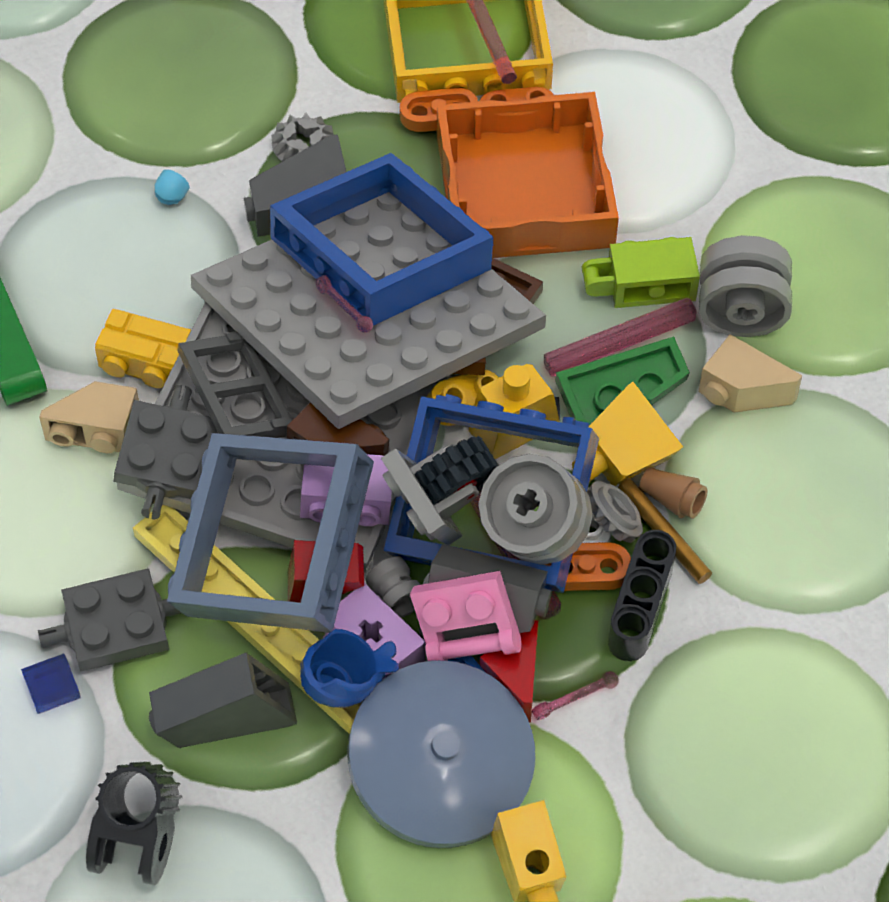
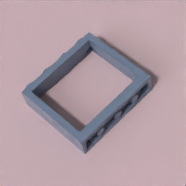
(332, 546)

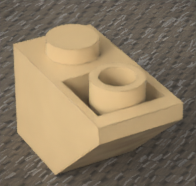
(90, 417)

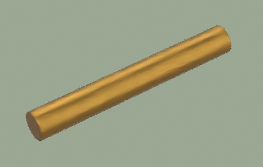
(657, 521)

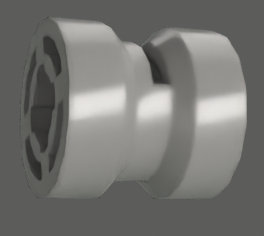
(393, 584)

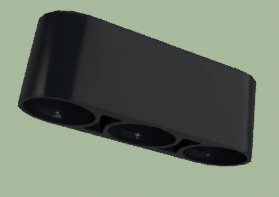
(636, 612)

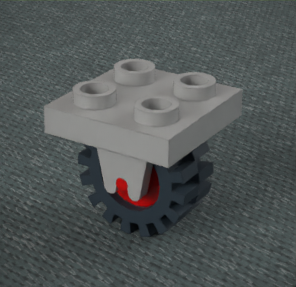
(440, 484)

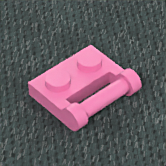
(465, 604)

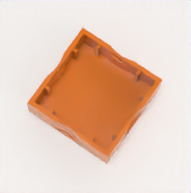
(530, 172)

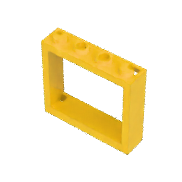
(474, 77)

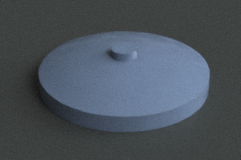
(440, 753)

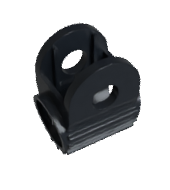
(115, 823)

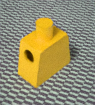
(517, 389)
(630, 438)
(526, 840)

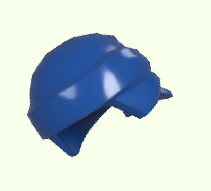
(345, 668)

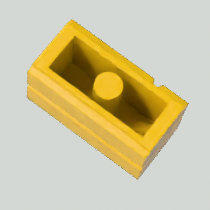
(139, 347)

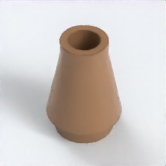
(676, 492)

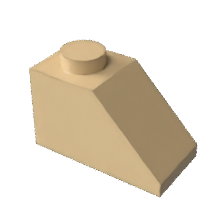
(747, 378)

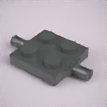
(163, 450)
(112, 620)

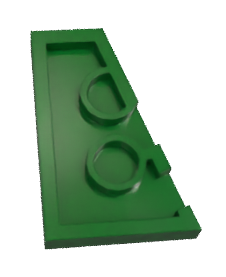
(594, 385)

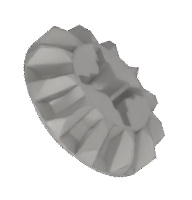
(285, 137)
(615, 511)

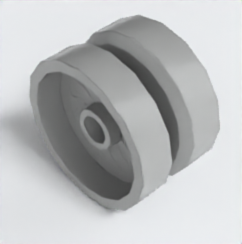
(745, 286)
(509, 506)

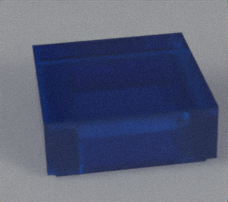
(51, 683)

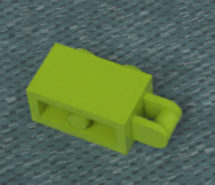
(644, 272)

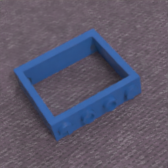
(294, 231)
(488, 417)

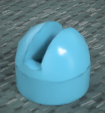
(171, 187)

